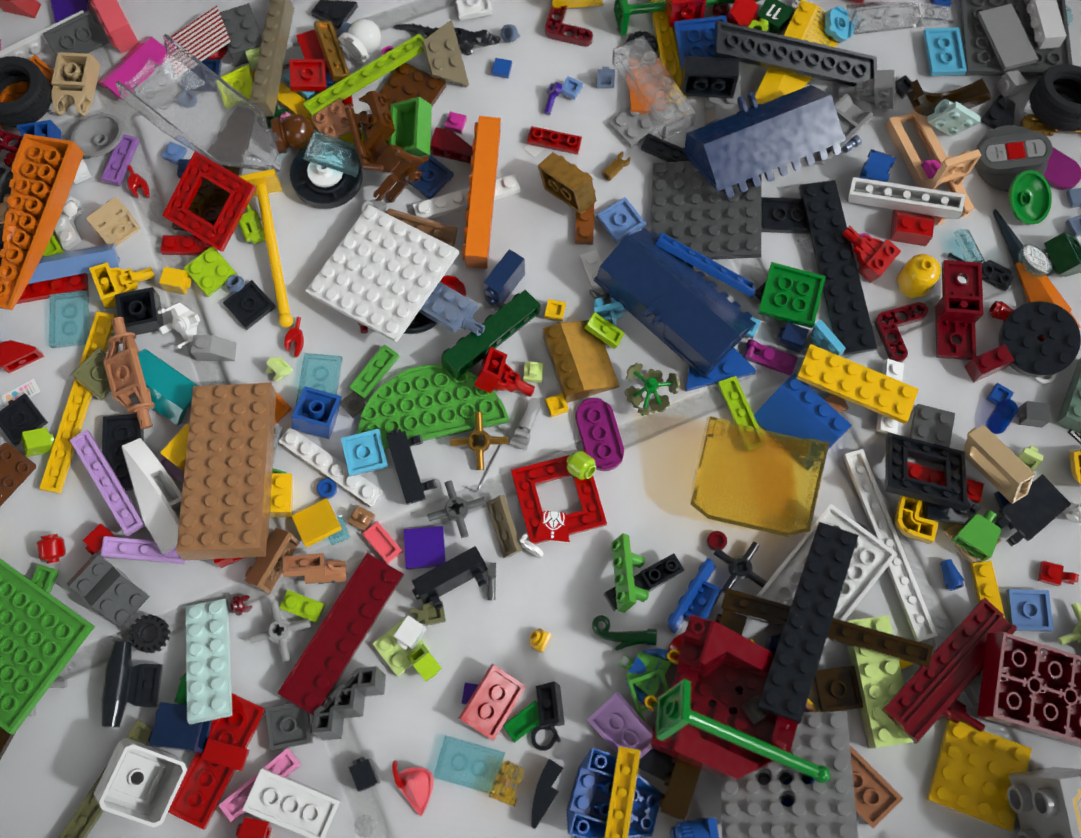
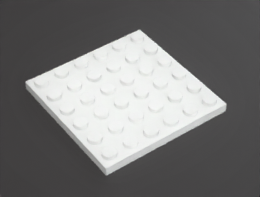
(382, 273)

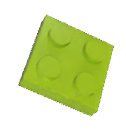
(210, 271)

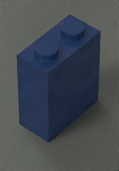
(504, 278)
(174, 731)

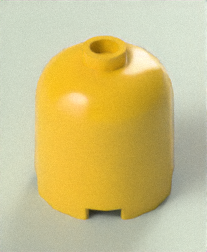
(919, 276)

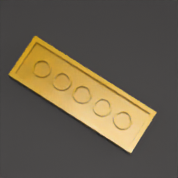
(857, 384)

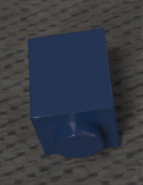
(792, 337)

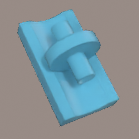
(609, 311)

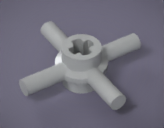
(274, 627)

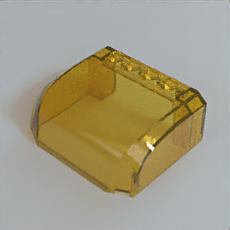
(757, 478)

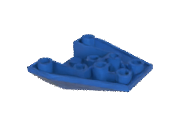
(592, 795)

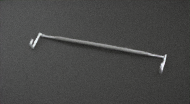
(491, 463)

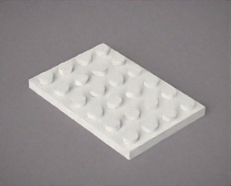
(866, 566)

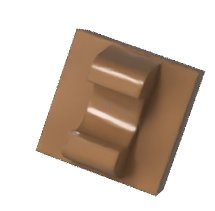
(361, 518)

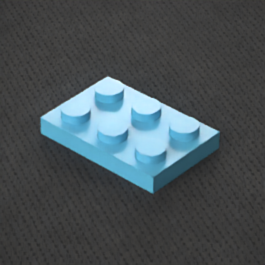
(944, 51)

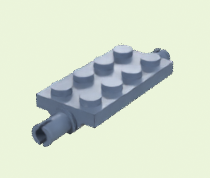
(451, 310)

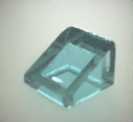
(340, 535)

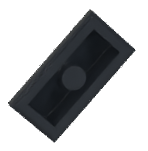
(550, 705)

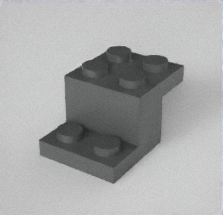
(108, 590)

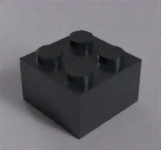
(140, 310)

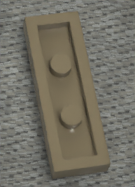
(504, 526)

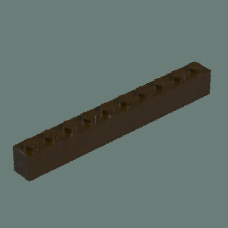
(685, 776)

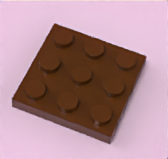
(411, 82)

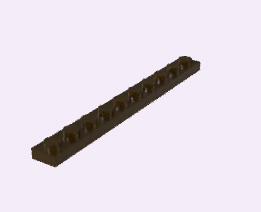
(839, 631)

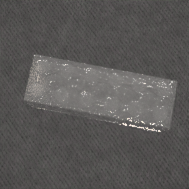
(653, 87)

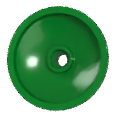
(1030, 197)

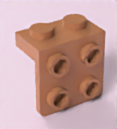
(333, 120)

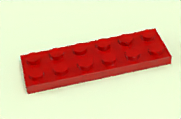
(206, 781)

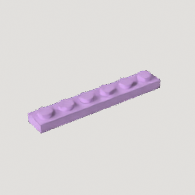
(107, 482)

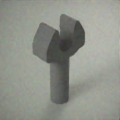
(491, 581)

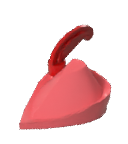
(415, 785)

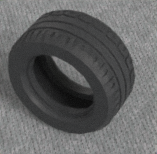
(34, 102)
(1050, 106)

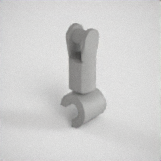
(522, 434)

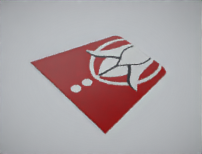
(553, 527)

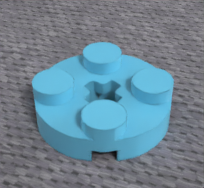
(838, 24)

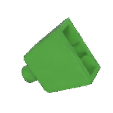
(979, 535)

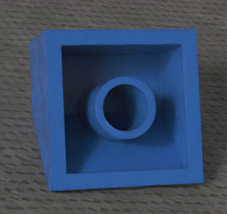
(316, 412)

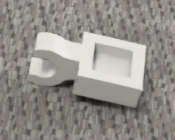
(1073, 512)

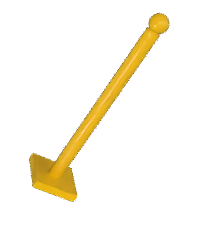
(266, 183)

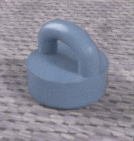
(509, 33)

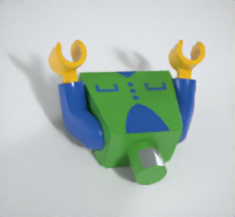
(645, 662)

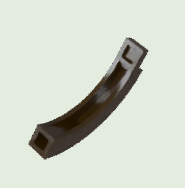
(968, 96)

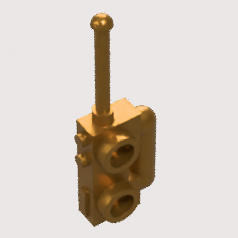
(1034, 124)

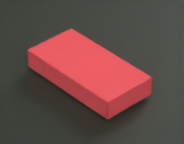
(382, 542)

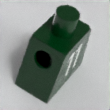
(776, 14)

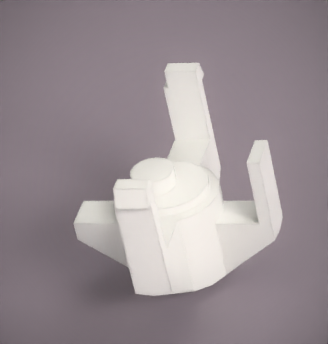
(183, 321)

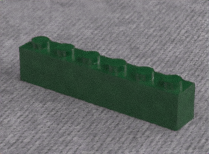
(498, 329)

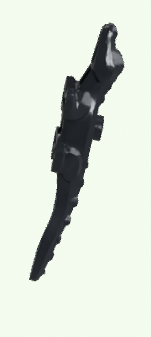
(465, 38)

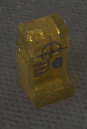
(506, 783)

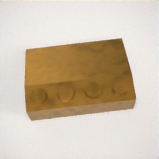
(579, 360)

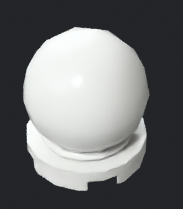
(361, 40)

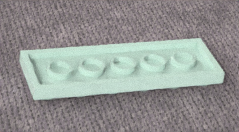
(208, 661)

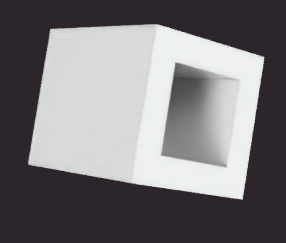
(409, 633)

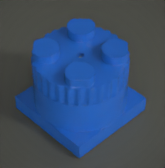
(695, 829)

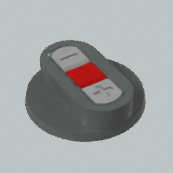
(1011, 151)

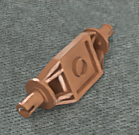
(126, 374)

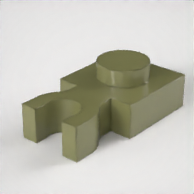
(429, 614)

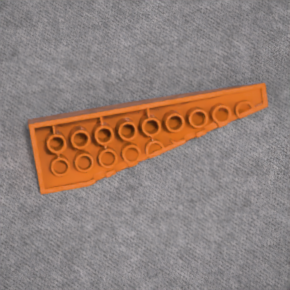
(39, 191)

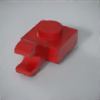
(1054, 575)

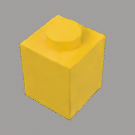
(175, 280)

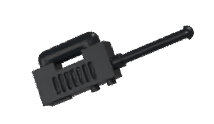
(993, 273)

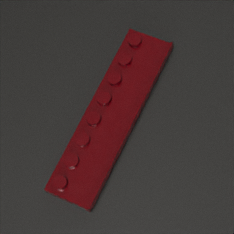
(340, 634)
(949, 673)

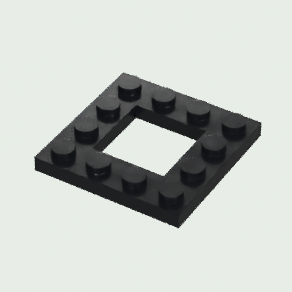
(950, 495)

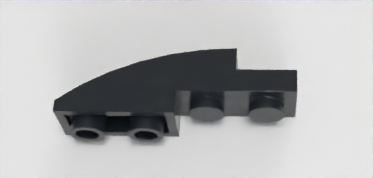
(651, 577)

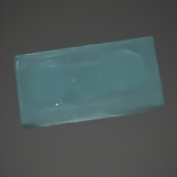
(970, 249)

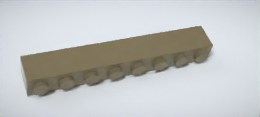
(272, 55)

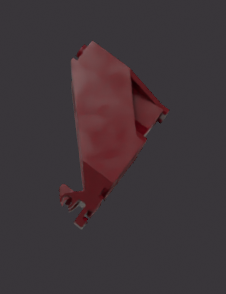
(716, 664)

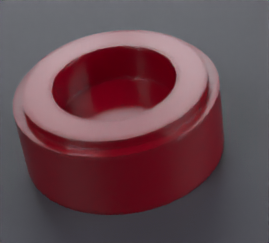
(717, 540)

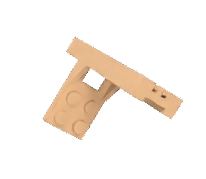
(952, 169)

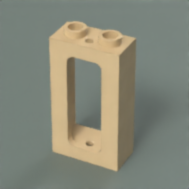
(998, 464)

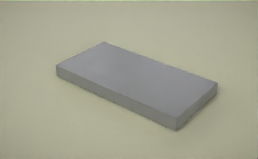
(1007, 37)

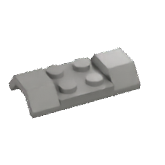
(720, 108)
(851, 121)

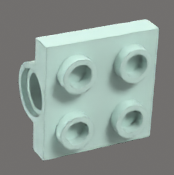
(952, 117)

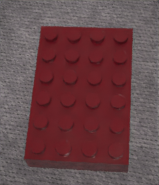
(1031, 688)

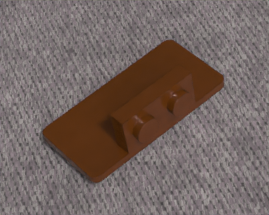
(13, 470)

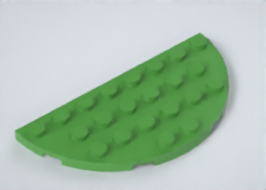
(430, 404)

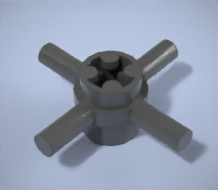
(453, 502)

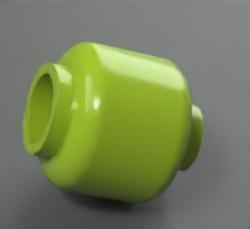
(581, 465)

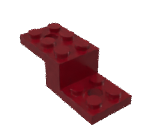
(959, 309)

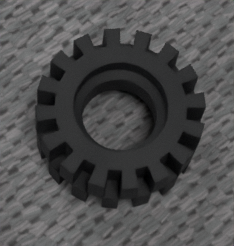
(137, 633)

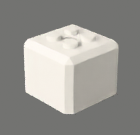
(153, 795)

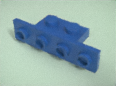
(698, 599)

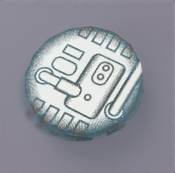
(1035, 260)

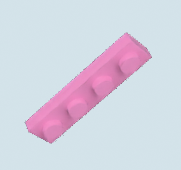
(283, 765)

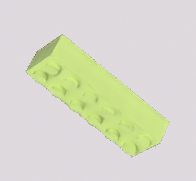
(878, 683)

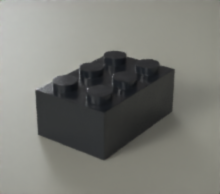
(709, 76)

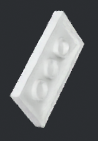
(291, 804)

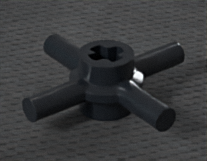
(733, 564)

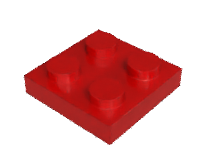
(307, 75)

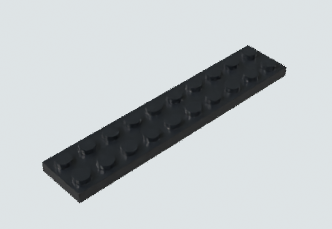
(792, 55)
(837, 262)
(808, 623)

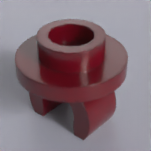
(237, 605)

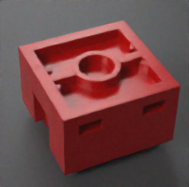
(684, 10)

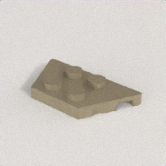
(445, 56)

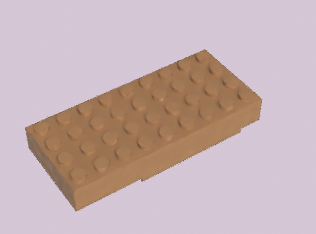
(228, 472)

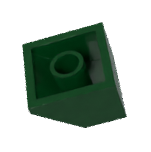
(1065, 254)

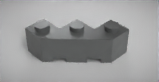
(347, 702)

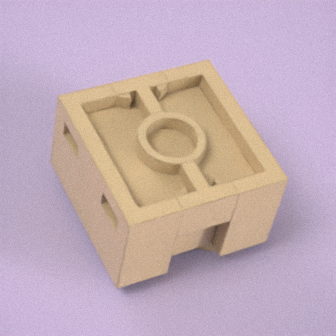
(113, 222)

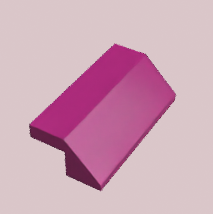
(133, 63)

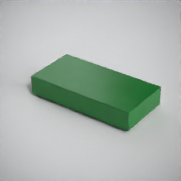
(523, 722)

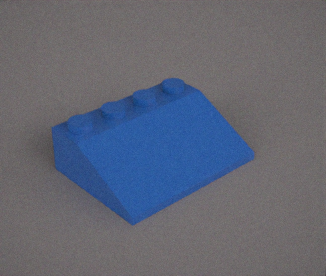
(801, 413)

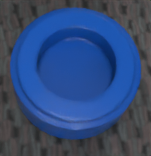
(326, 488)

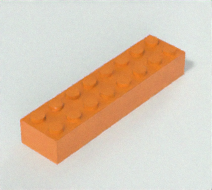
(481, 192)

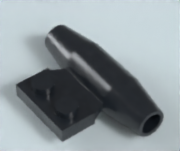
(126, 684)

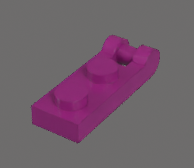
(770, 357)

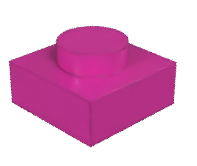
(455, 122)
(930, 167)

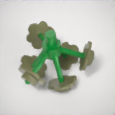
(652, 381)

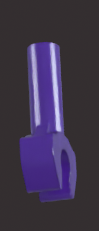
(553, 91)

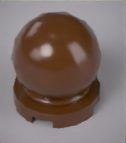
(292, 132)

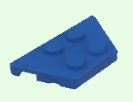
(732, 365)

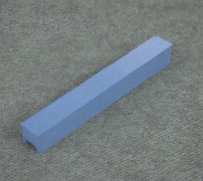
(74, 262)

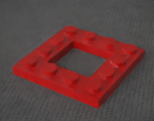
(237, 202)
(527, 477)

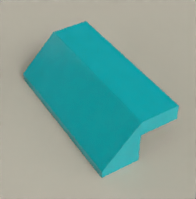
(167, 387)

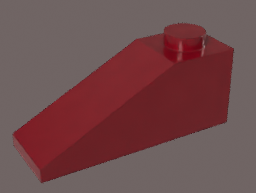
(450, 146)

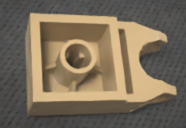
(74, 82)

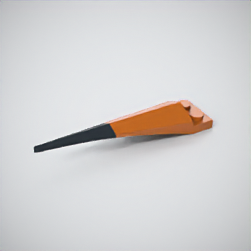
(1034, 287)

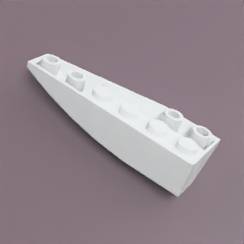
(155, 494)

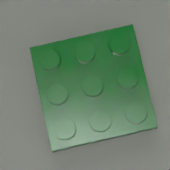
(791, 295)

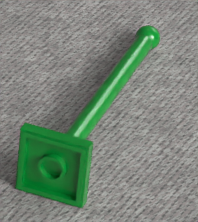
(624, 10)
(675, 713)

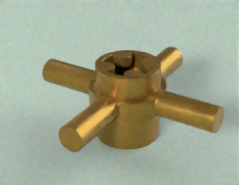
(474, 436)

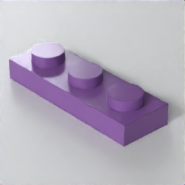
(119, 160)

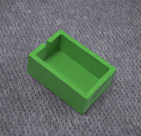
(412, 126)

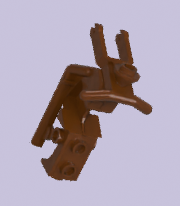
(376, 154)

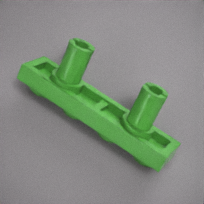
(623, 565)

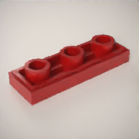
(554, 140)

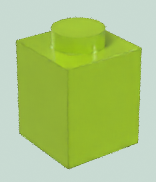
(37, 442)
(424, 662)

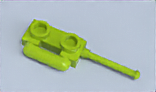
(251, 218)

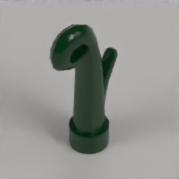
(627, 638)

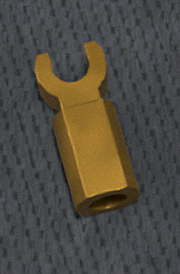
(615, 167)

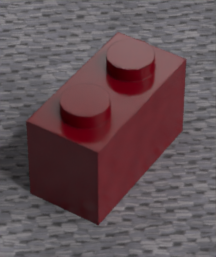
(989, 363)

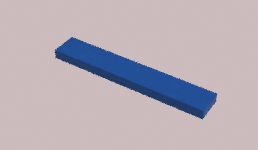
(705, 264)

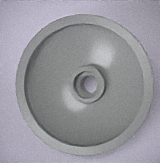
(98, 134)

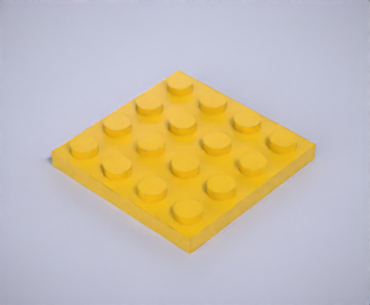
(975, 774)

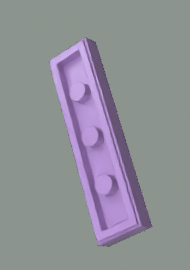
(137, 550)

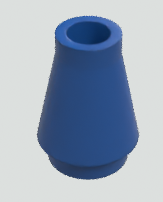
(951, 576)

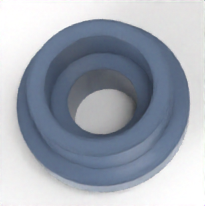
(235, 283)

